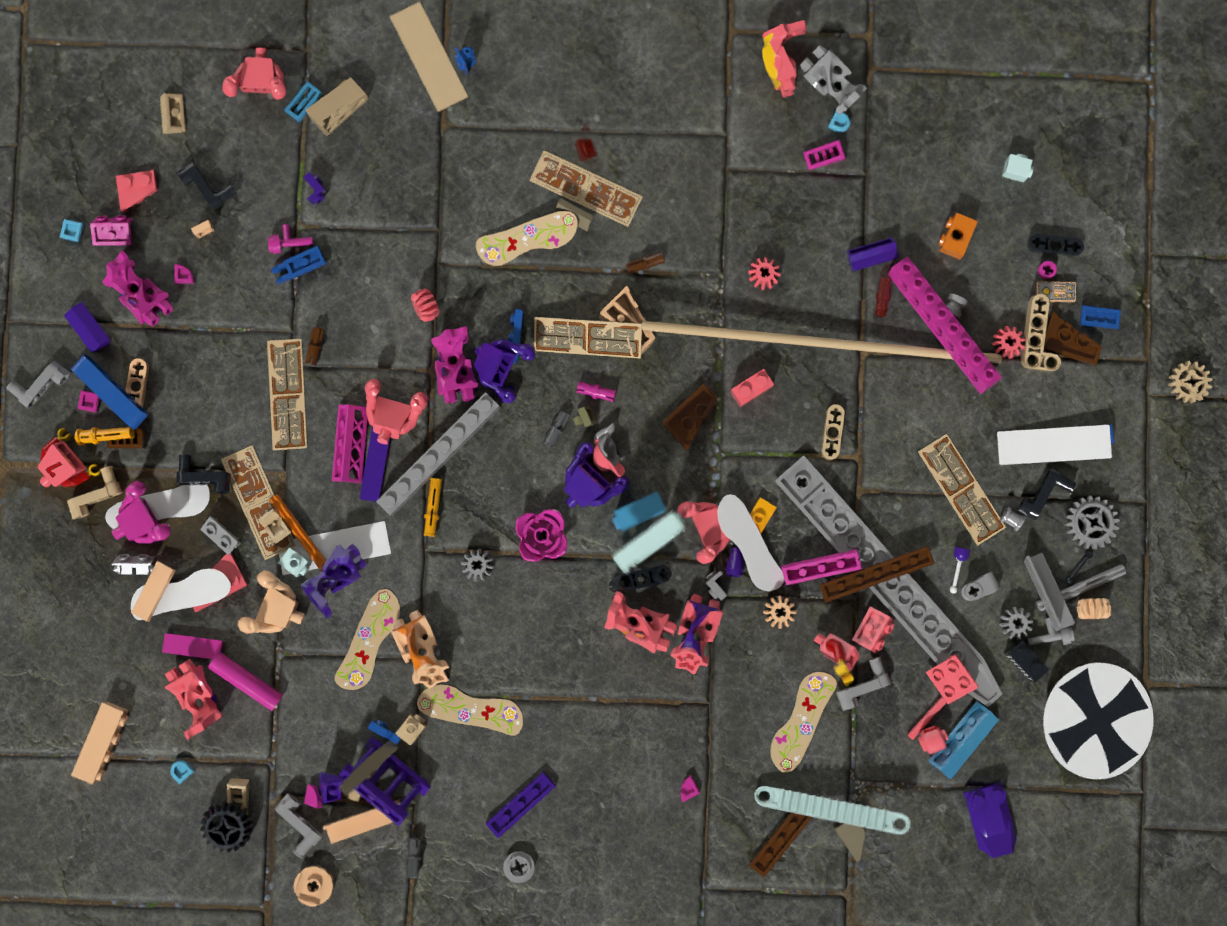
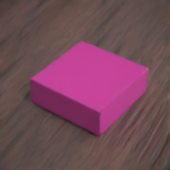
(88, 401)

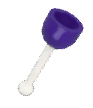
(960, 555)

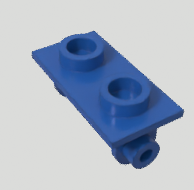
(465, 58)

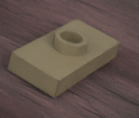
(584, 219)

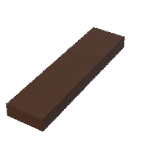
(778, 843)

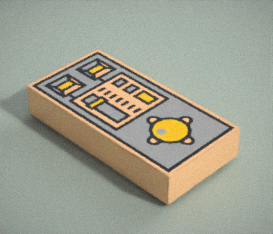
(1057, 291)

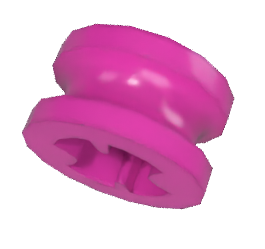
(1052, 267)

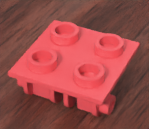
(952, 679)

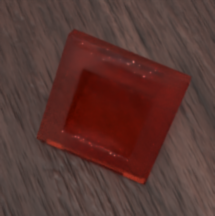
(585, 149)

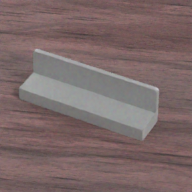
(1049, 592)

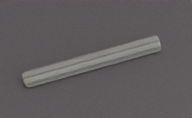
(1089, 584)

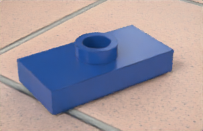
(1100, 317)

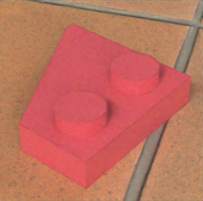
(135, 187)

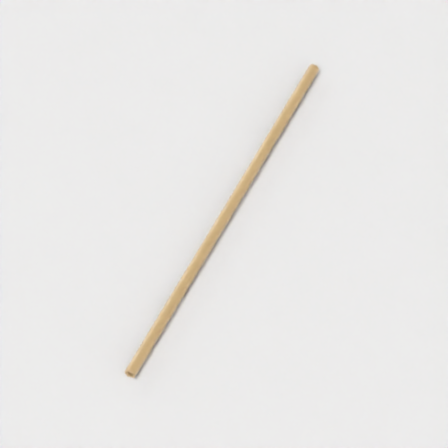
(804, 340)

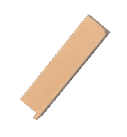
(356, 824)

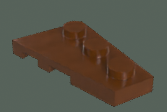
(1069, 342)

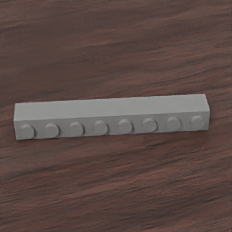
(438, 454)

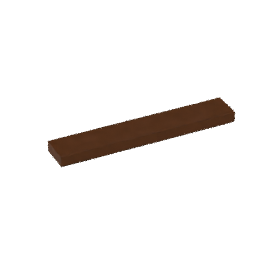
(876, 574)

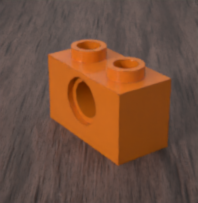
(965, 227)

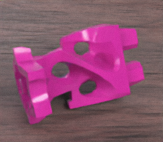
(141, 304)
(449, 376)

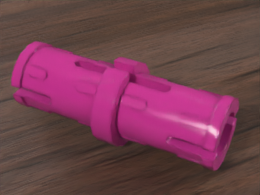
(596, 391)

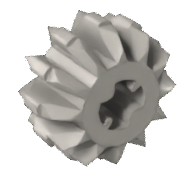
(477, 558)
(1013, 630)

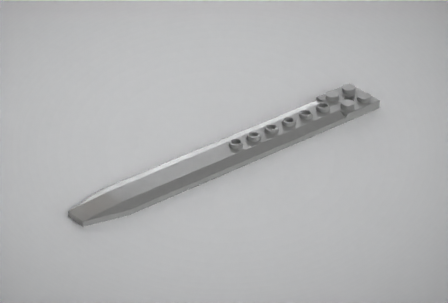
(900, 595)

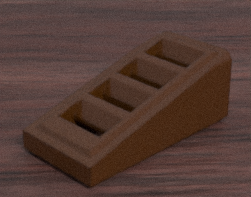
(141, 441)

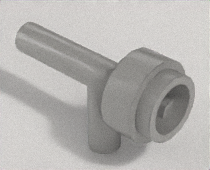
(1065, 635)

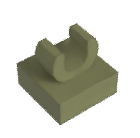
(586, 417)

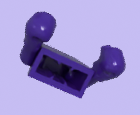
(495, 362)
(586, 484)

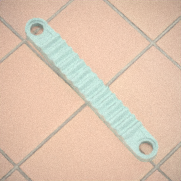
(832, 810)

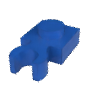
(380, 728)

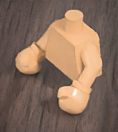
(276, 609)

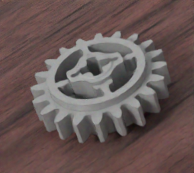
(1107, 531)

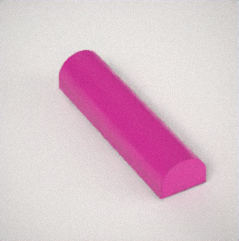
(821, 567)
(245, 681)

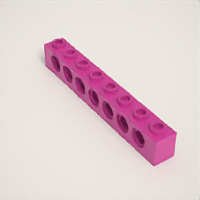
(944, 325)

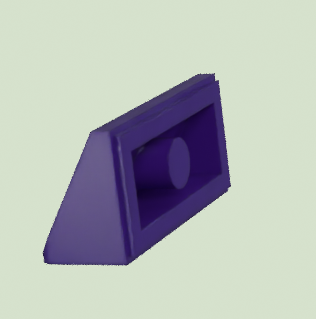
(329, 787)

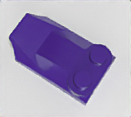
(991, 819)

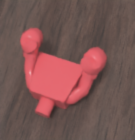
(257, 75)
(389, 416)
(708, 526)

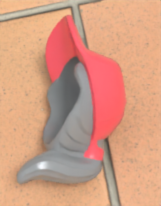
(605, 452)

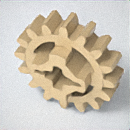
(1190, 389)

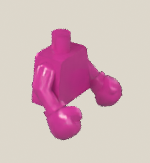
(137, 518)

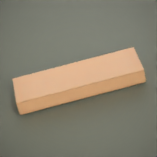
(153, 591)

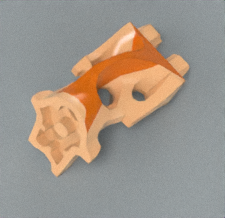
(427, 667)

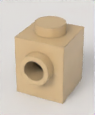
(411, 728)

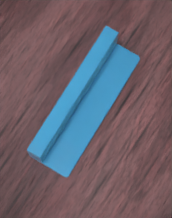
(964, 740)

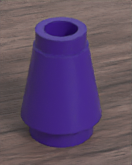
(735, 563)

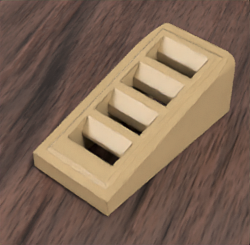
(238, 787)

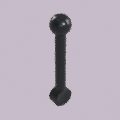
(1088, 555)

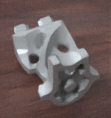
(825, 70)

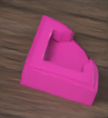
(183, 275)
(688, 789)
(312, 797)

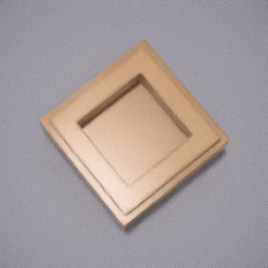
(203, 229)

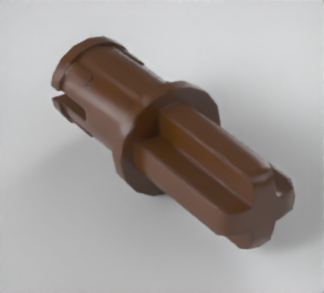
(645, 263)
(314, 345)

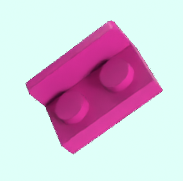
(111, 230)

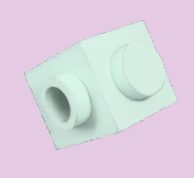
(1018, 167)
(295, 562)

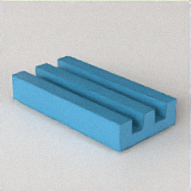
(301, 116)

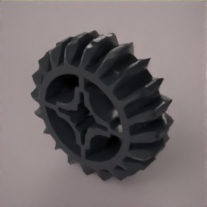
(220, 834)

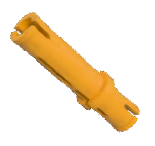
(431, 530)

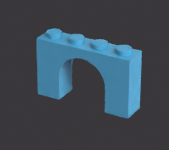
(638, 512)

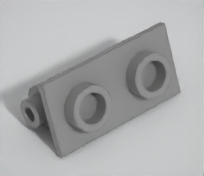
(220, 535)
(125, 563)

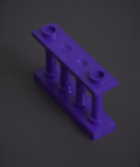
(380, 799)

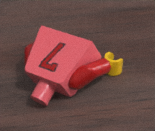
(61, 465)
(839, 652)

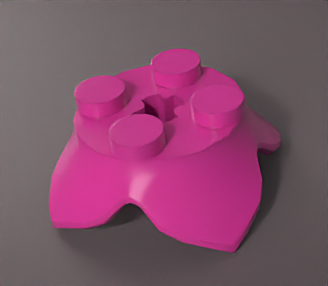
(530, 524)

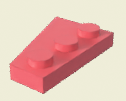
(231, 570)

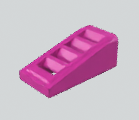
(830, 146)

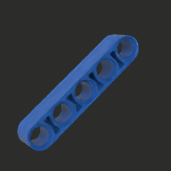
(109, 391)

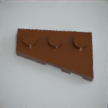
(689, 415)

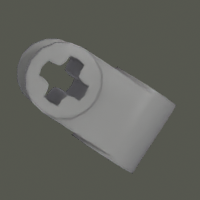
(982, 585)

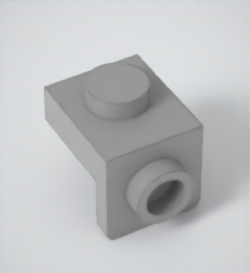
(715, 590)

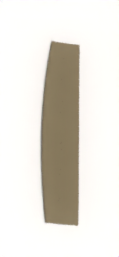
(367, 767)

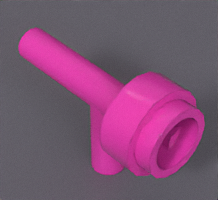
(274, 243)

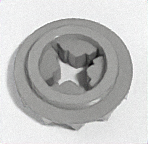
(515, 875)

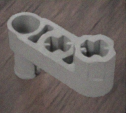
(53, 373)
(848, 696)
(287, 809)

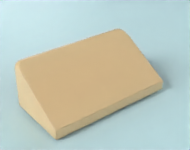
(172, 113)

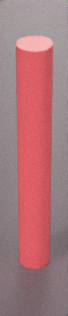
(927, 718)

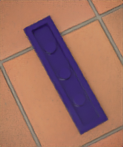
(374, 469)
(520, 804)

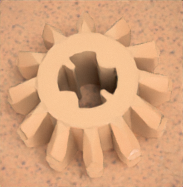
(1093, 608)
(780, 619)

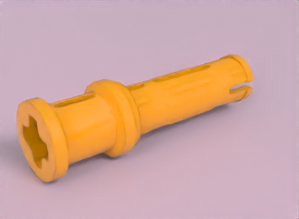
(97, 435)

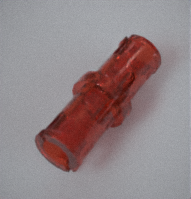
(882, 297)

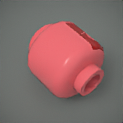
(933, 739)

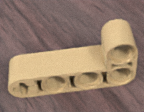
(1039, 333)

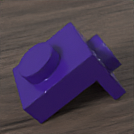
(315, 182)

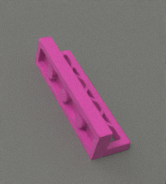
(346, 443)

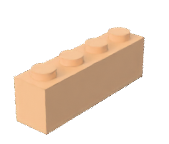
(99, 743)

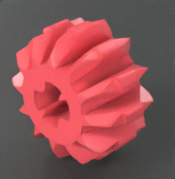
(772, 275)
(425, 304)
(1007, 349)

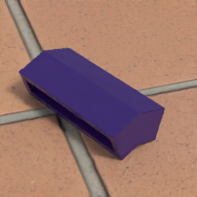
(872, 254)
(87, 328)

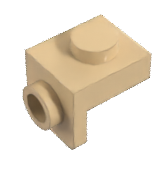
(274, 525)

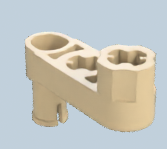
(112, 488)

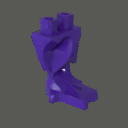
(341, 566)

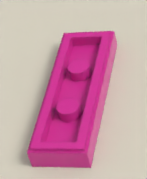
(191, 646)

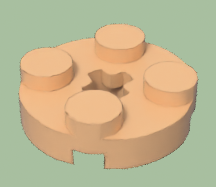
(303, 890)

